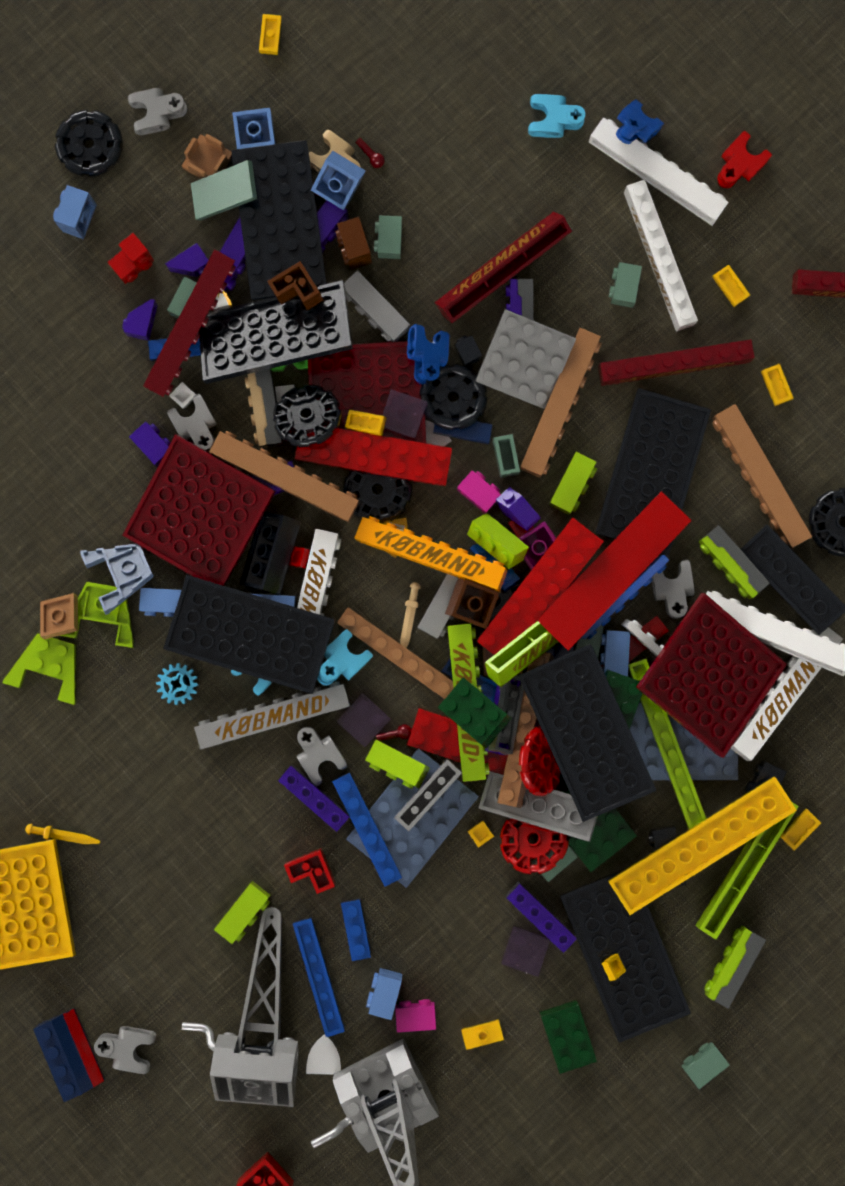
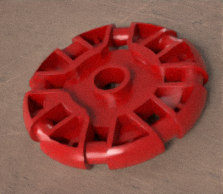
(538, 764)
(531, 851)

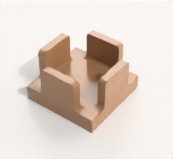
(206, 156)

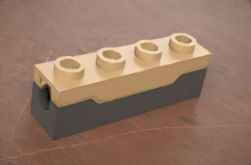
(263, 403)

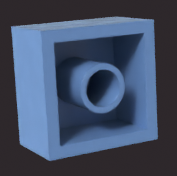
(254, 128)
(338, 180)
(74, 211)
(385, 994)

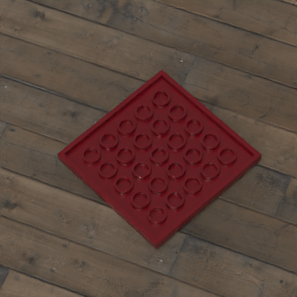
(365, 378)
(198, 512)
(711, 675)

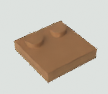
(59, 616)

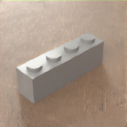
(376, 308)
(435, 617)
(427, 794)

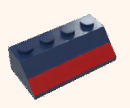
(69, 1054)

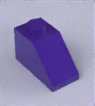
(189, 262)
(141, 321)
(517, 509)

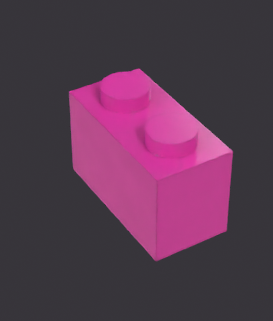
(479, 491)
(415, 1016)

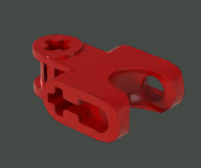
(740, 162)

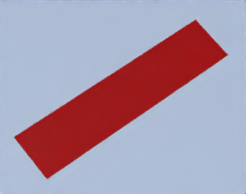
(614, 571)

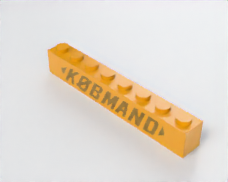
(431, 554)

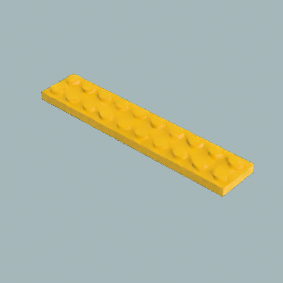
(702, 845)

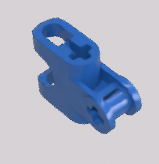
(637, 124)
(427, 355)

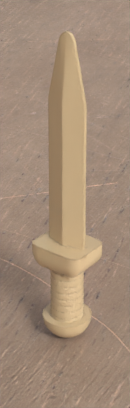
(411, 607)

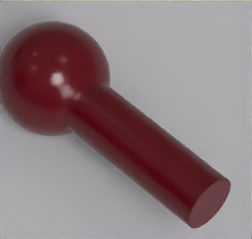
(376, 159)
(402, 732)

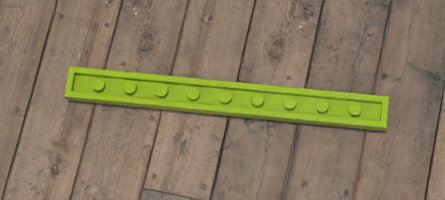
(670, 753)

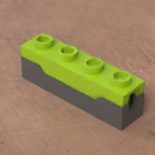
(733, 563)
(734, 966)

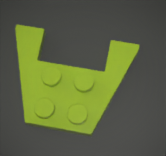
(91, 609)
(49, 658)

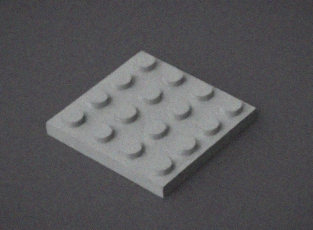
(525, 359)

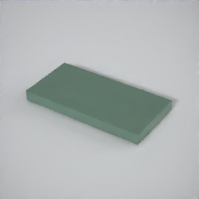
(224, 190)

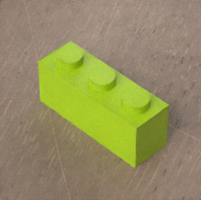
(573, 483)
(497, 540)
(397, 765)
(243, 913)

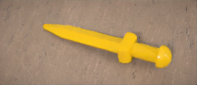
(48, 832)

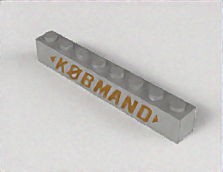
(271, 716)

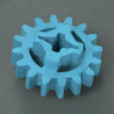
(171, 695)

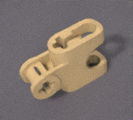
(337, 145)

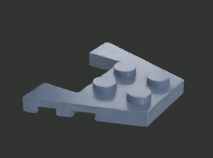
(127, 569)

